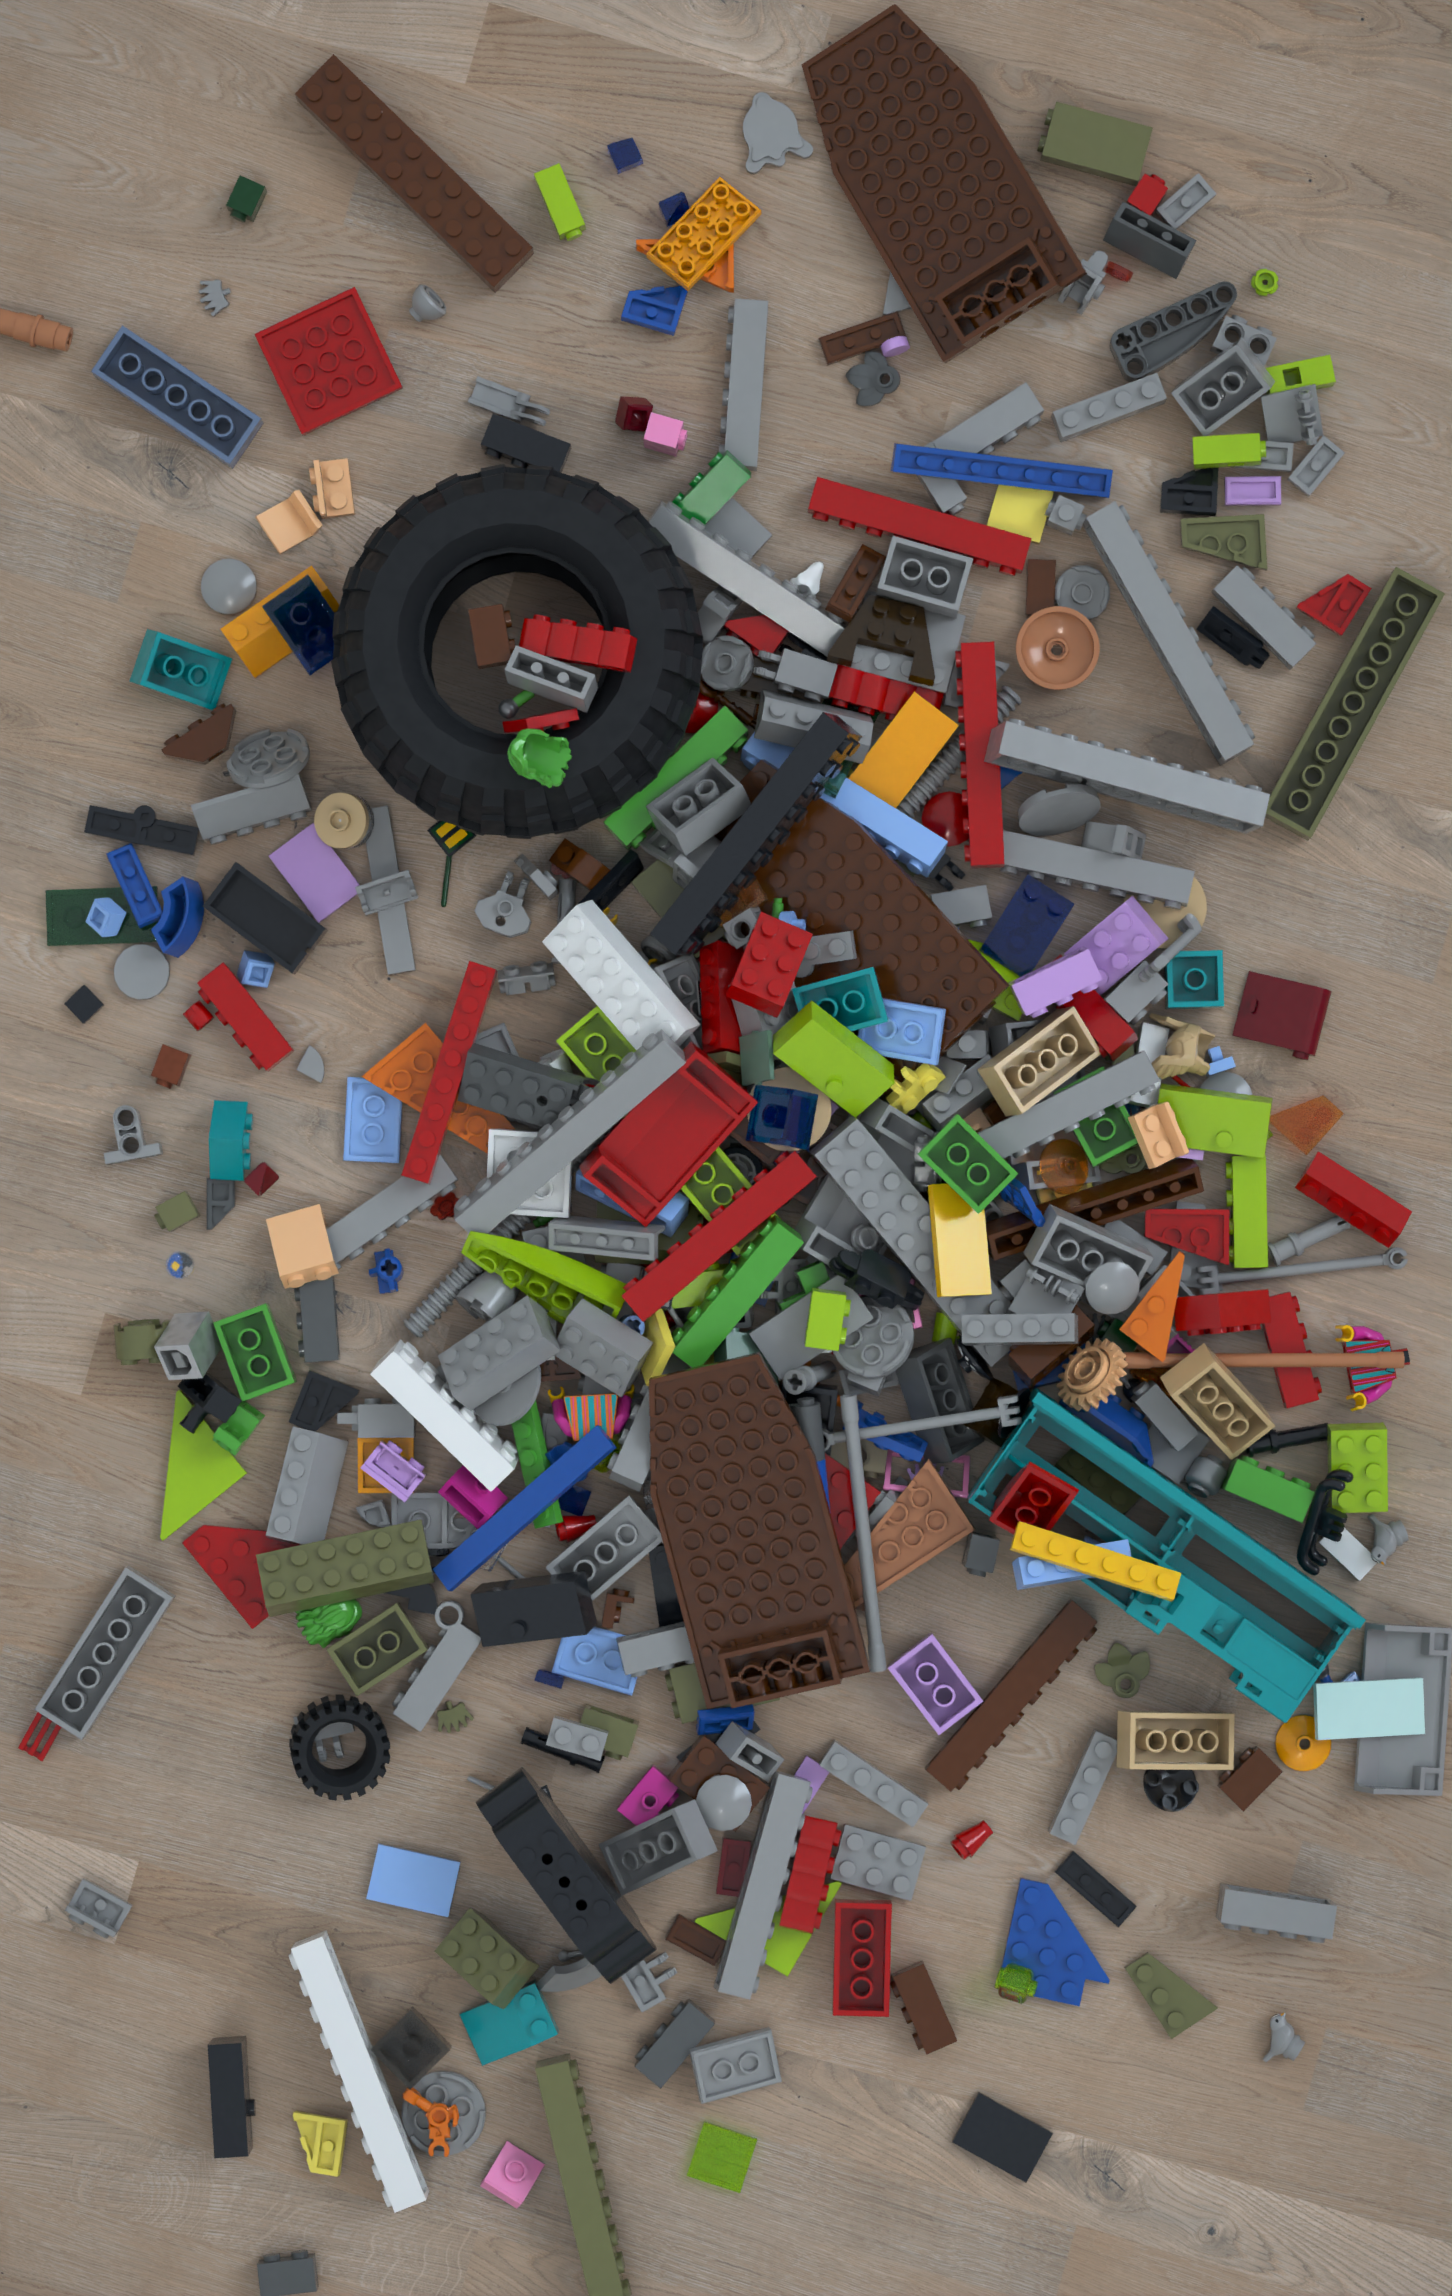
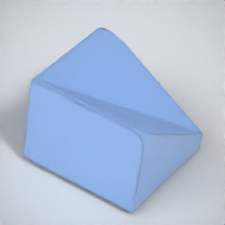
(105, 917)
(255, 969)

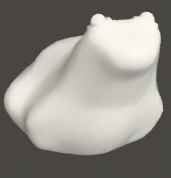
(809, 580)

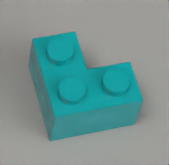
(229, 1140)

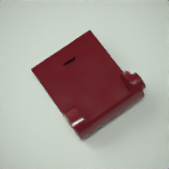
(1285, 1015)

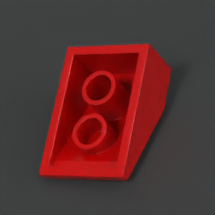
(1032, 1498)

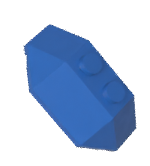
(1120, 1426)

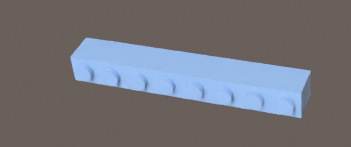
(892, 829)

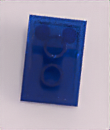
(304, 623)
(1027, 926)

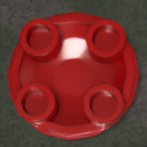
(945, 816)

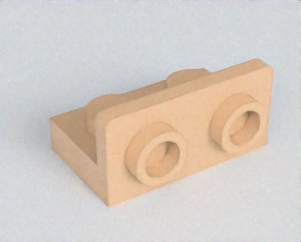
(333, 488)
(1158, 1134)

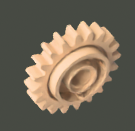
(1092, 1374)

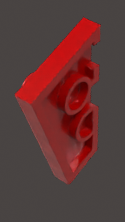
(1191, 1230)

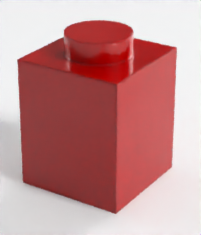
(1148, 194)

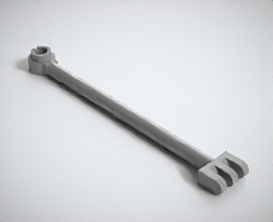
(1215, 1278)
(1002, 1412)

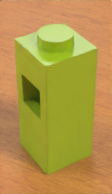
(560, 202)
(1303, 373)
(1228, 450)

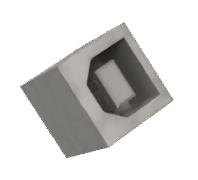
(188, 1346)

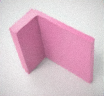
(512, 2175)

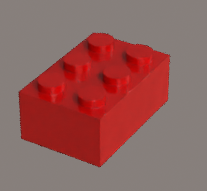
(769, 964)
(1222, 1312)

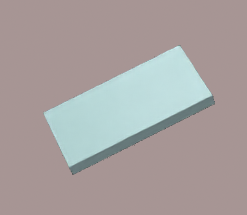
(1369, 1708)

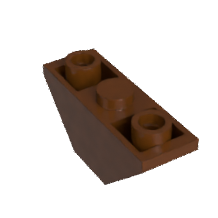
(205, 738)

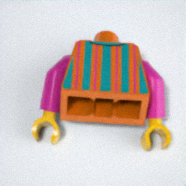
(581, 1413)

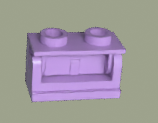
(394, 1470)

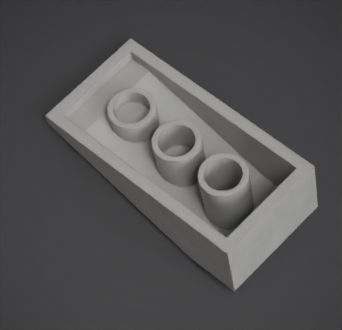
(609, 1547)
(658, 1847)

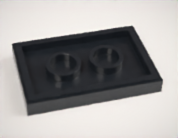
(1002, 2137)

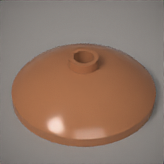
(1060, 628)

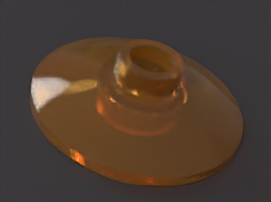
(1055, 1169)

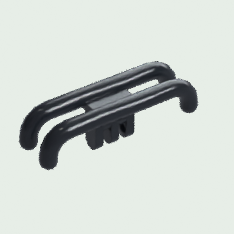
(1322, 1521)

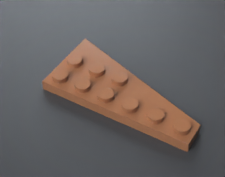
(912, 1531)

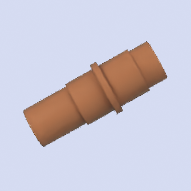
(35, 330)

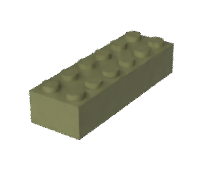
(345, 1568)

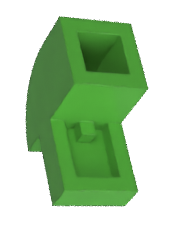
(808, 1277)
(238, 1428)

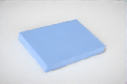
(910, 1034)
(371, 1123)
(594, 1660)
(413, 1880)

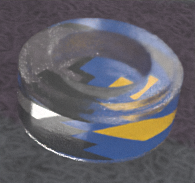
(180, 1265)

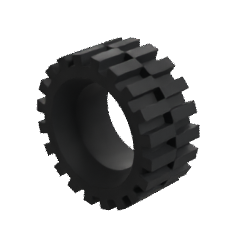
(349, 1779)

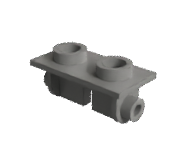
(513, 978)
(923, 1174)

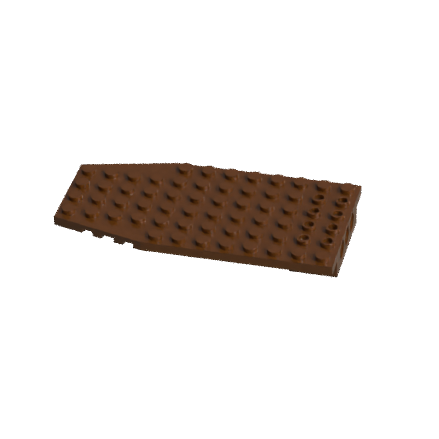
(936, 183)
(848, 882)
(749, 1536)

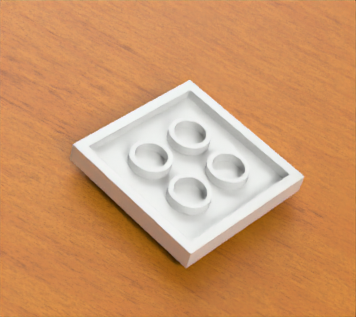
(553, 1197)

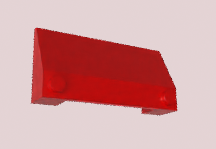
(668, 1136)

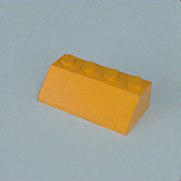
(256, 636)

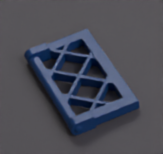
(1019, 1197)

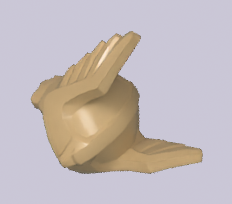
(1184, 1049)

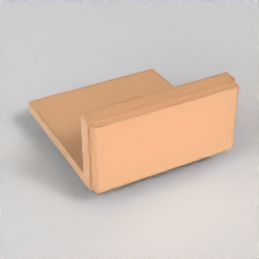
(289, 522)

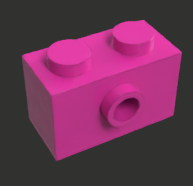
(472, 1497)
(648, 1797)

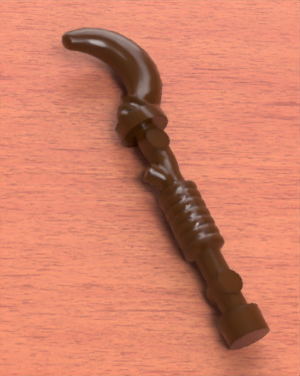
(718, 696)

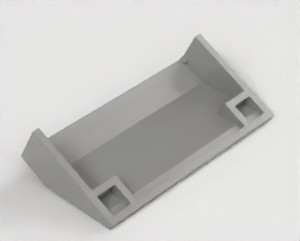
(1407, 1761)

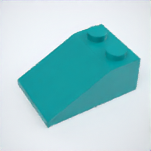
(180, 669)
(849, 998)
(509, 2030)

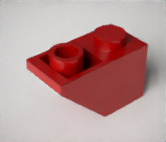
(758, 633)

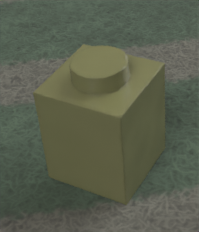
(176, 1212)

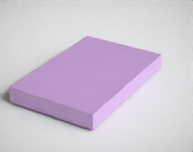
(315, 873)

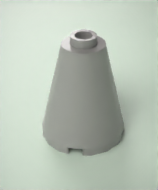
(487, 1296)

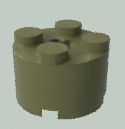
(138, 1340)

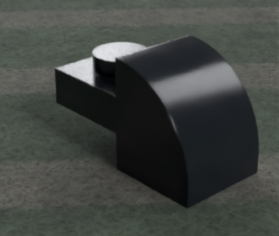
(422, 1598)

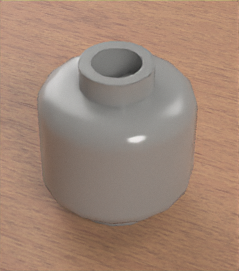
(1206, 1476)

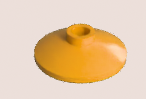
(1288, 1746)

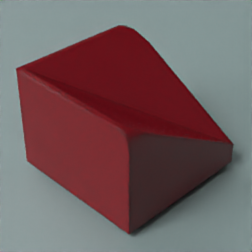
(633, 413)
(261, 1178)

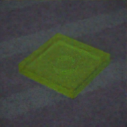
(722, 2157)

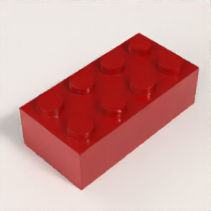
(862, 1958)

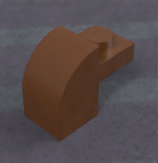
(578, 864)

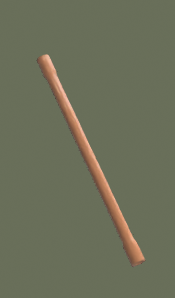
(1146, 1360)

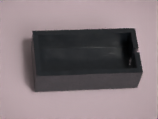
(265, 918)

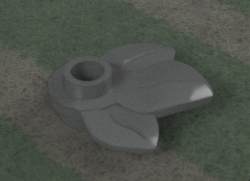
(869, 379)

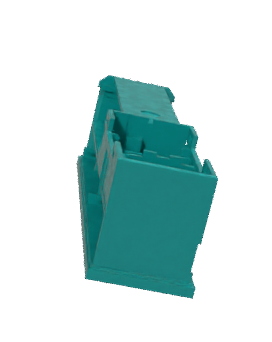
(1247, 1638)

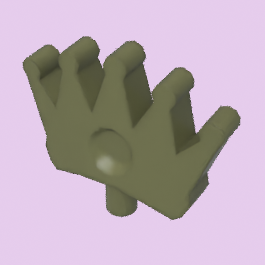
(453, 1715)

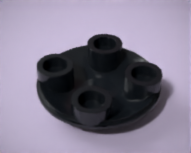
(1170, 1788)

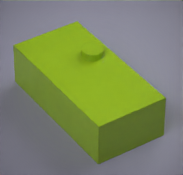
(833, 1059)
(1220, 1119)

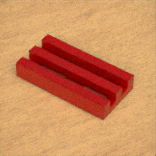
(32, 1750)

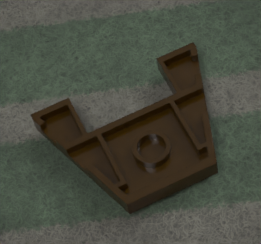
(892, 628)

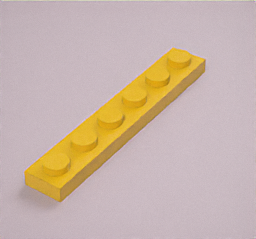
(1095, 1561)

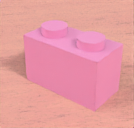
(665, 434)

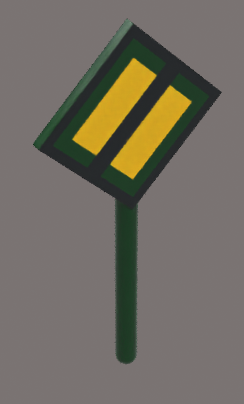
(451, 840)

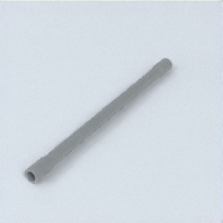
(850, 1417)

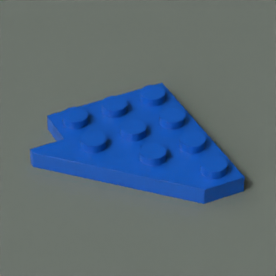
(1049, 1945)

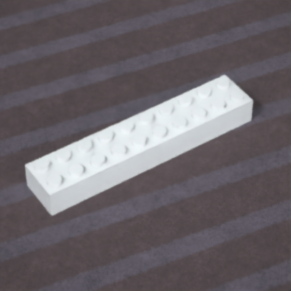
(359, 2071)

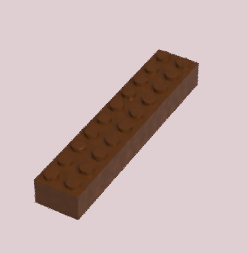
(414, 173)

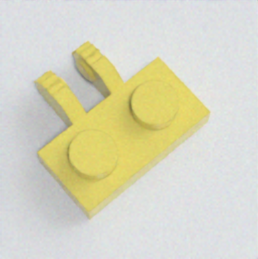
(914, 1087)

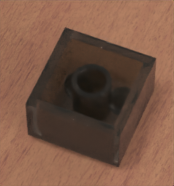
(411, 2047)

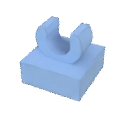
(1217, 1063)

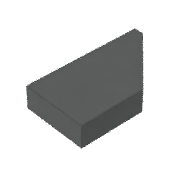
(219, 1200)

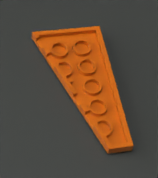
(408, 1074)

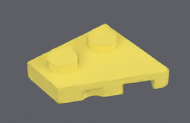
(323, 2141)

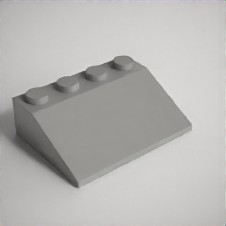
(943, 638)

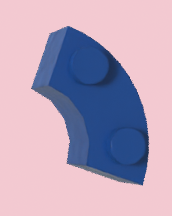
(180, 917)

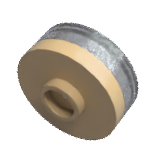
(344, 820)

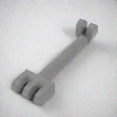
(1190, 928)

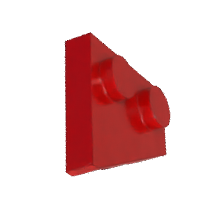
(1336, 603)
(558, 720)

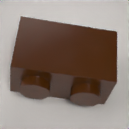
(491, 635)
(1249, 1777)

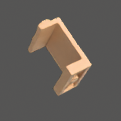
(301, 1246)

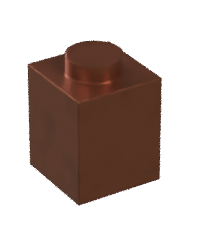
(170, 1066)

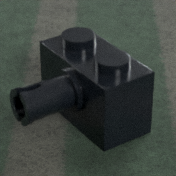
(208, 1398)

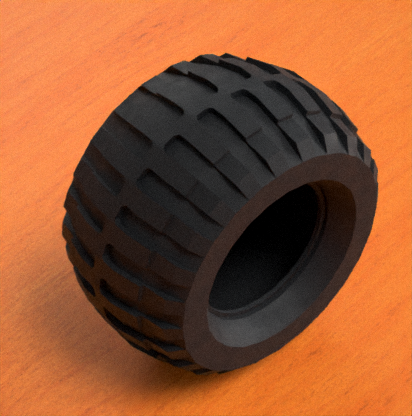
(490, 528)

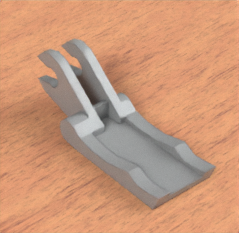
(505, 401)

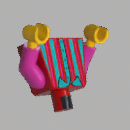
(1367, 1382)

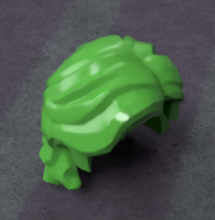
(540, 756)
(329, 1621)

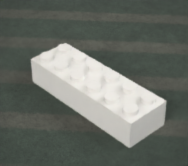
(618, 977)
(449, 1421)

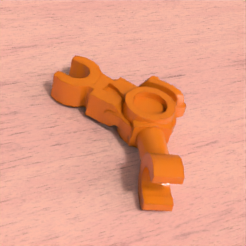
(438, 2118)

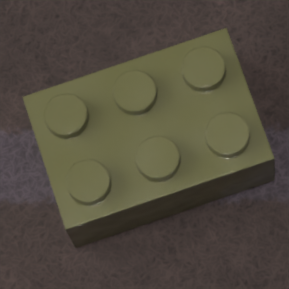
(377, 1648)
(486, 1958)

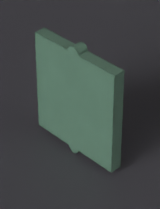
(756, 1057)

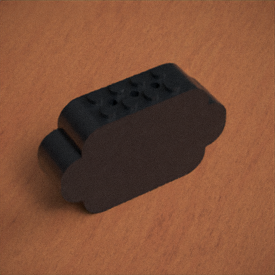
(566, 1875)

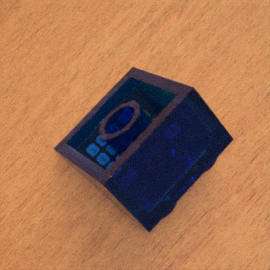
(782, 1117)

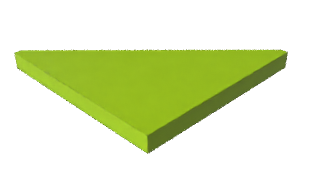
(196, 1470)
(785, 1943)

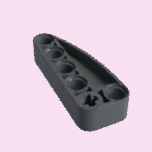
(1170, 341)

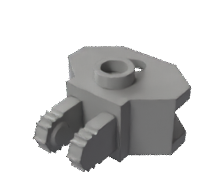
(1089, 285)
(507, 907)

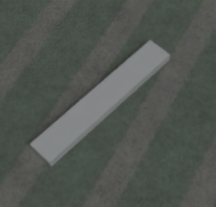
(393, 920)

